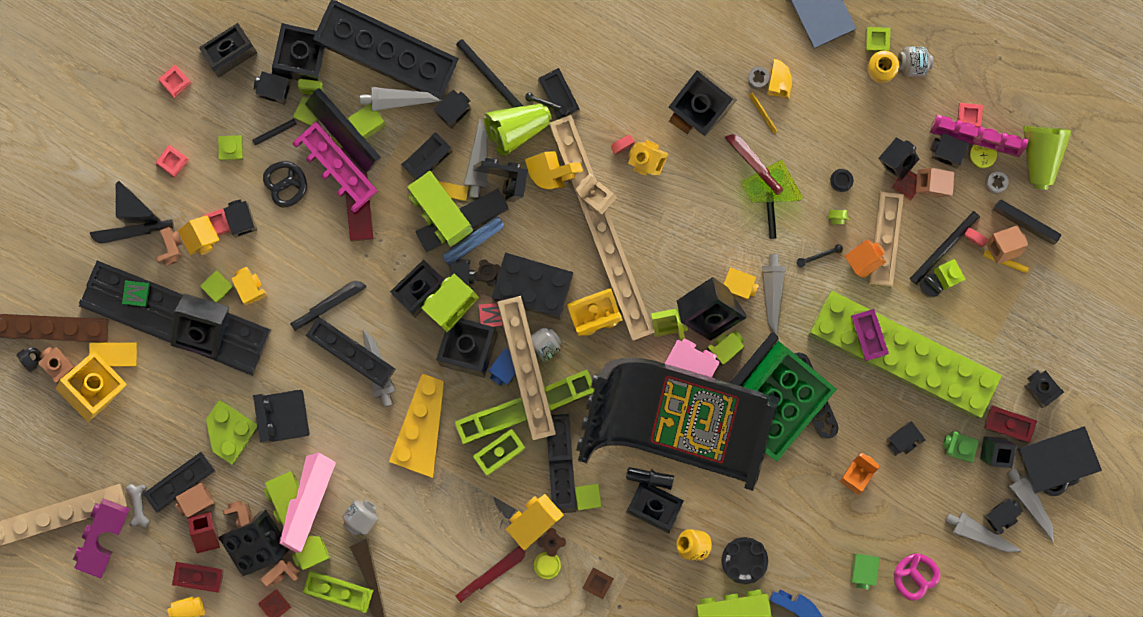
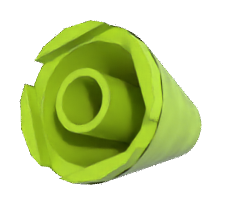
(515, 126)
(1045, 153)

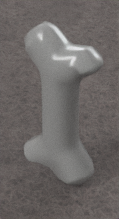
(139, 517)

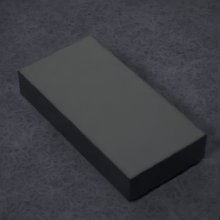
(558, 92)

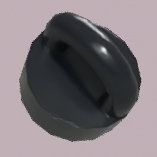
(931, 286)
(29, 364)

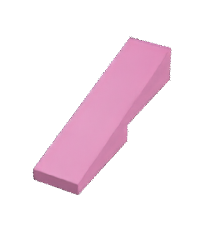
(303, 509)

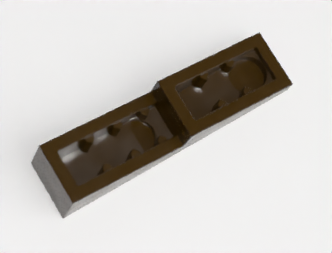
(364, 558)

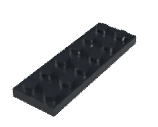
(385, 49)

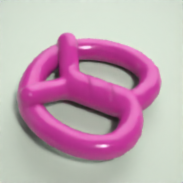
(915, 575)

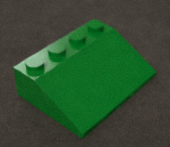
(800, 394)

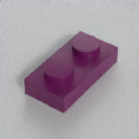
(869, 335)

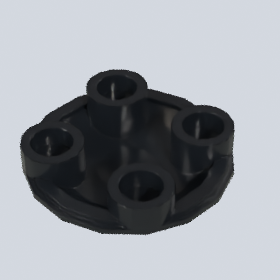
(744, 560)

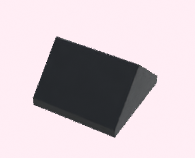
(228, 50)
(130, 208)
(417, 287)
(655, 507)

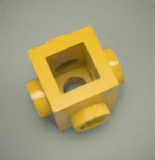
(647, 158)

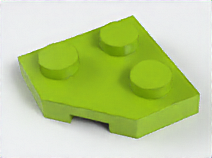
(229, 431)

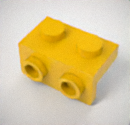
(594, 312)

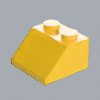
(90, 386)

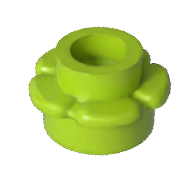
(838, 216)

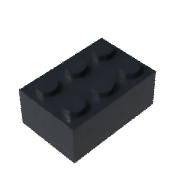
(539, 285)

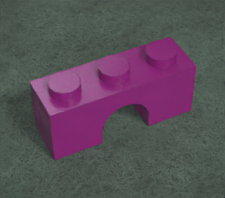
(92, 556)

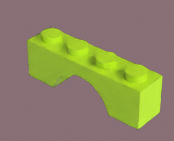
(281, 491)

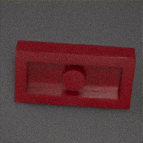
(1010, 424)
(197, 577)

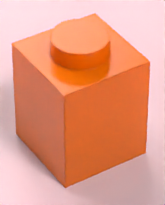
(866, 258)

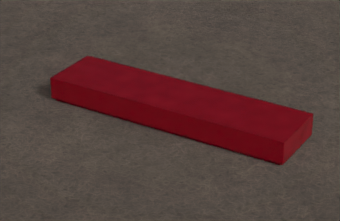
(360, 221)

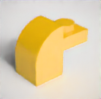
(547, 173)

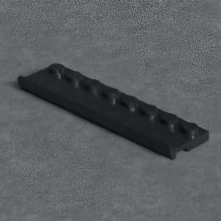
(241, 342)

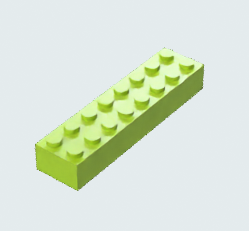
(910, 358)

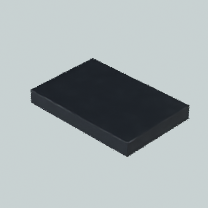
(1059, 459)

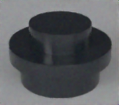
(841, 180)

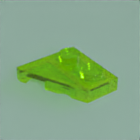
(760, 192)

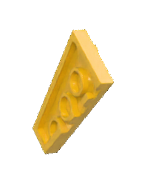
(419, 433)

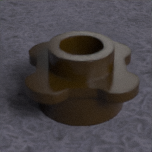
(484, 265)

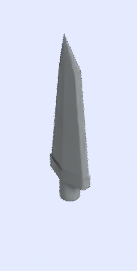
(392, 98)
(479, 152)
(773, 284)
(377, 392)
(1023, 491)
(975, 531)

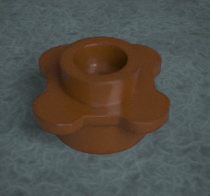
(558, 542)

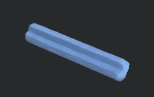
(473, 240)

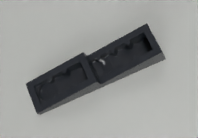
(561, 465)

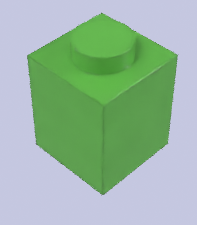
(864, 571)

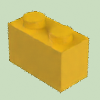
(533, 522)

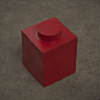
(203, 532)

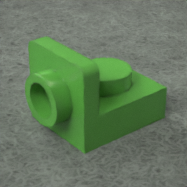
(960, 446)

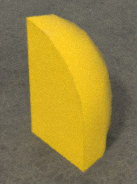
(780, 80)

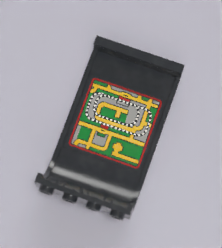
(679, 417)

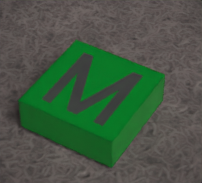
(136, 293)

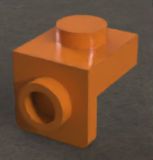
(859, 473)

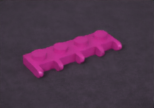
(979, 136)
(337, 164)

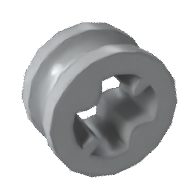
(765, 79)
(990, 180)

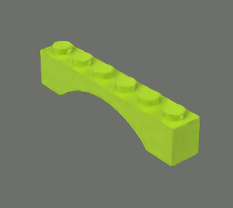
(512, 412)

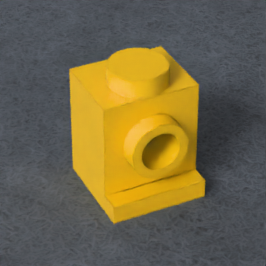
(248, 286)

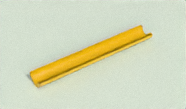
(768, 121)
(1010, 263)

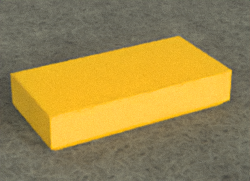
(117, 353)

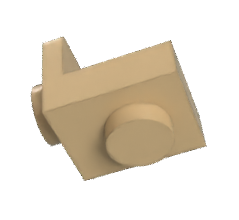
(595, 194)

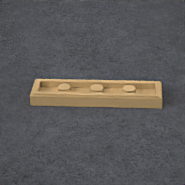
(887, 236)

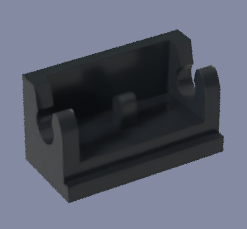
(427, 156)

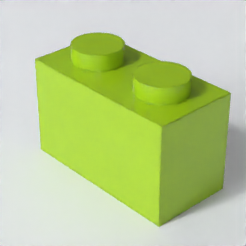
(450, 302)
(499, 452)

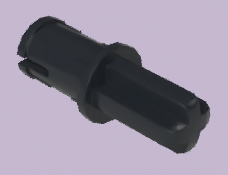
(650, 478)

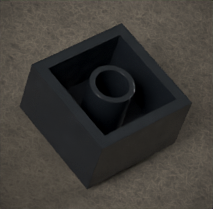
(296, 54)
(467, 347)

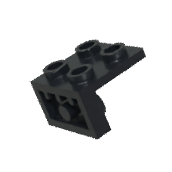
(516, 182)
(281, 416)
(254, 544)

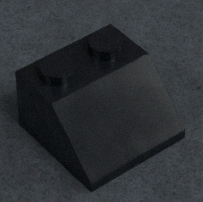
(702, 103)
(710, 309)
(199, 325)

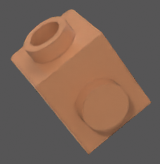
(172, 243)

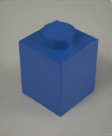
(502, 369)

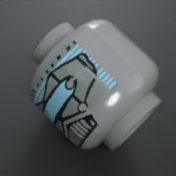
(915, 61)
(546, 343)
(360, 517)

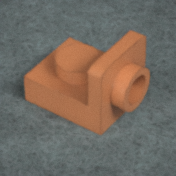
(244, 512)
(276, 575)

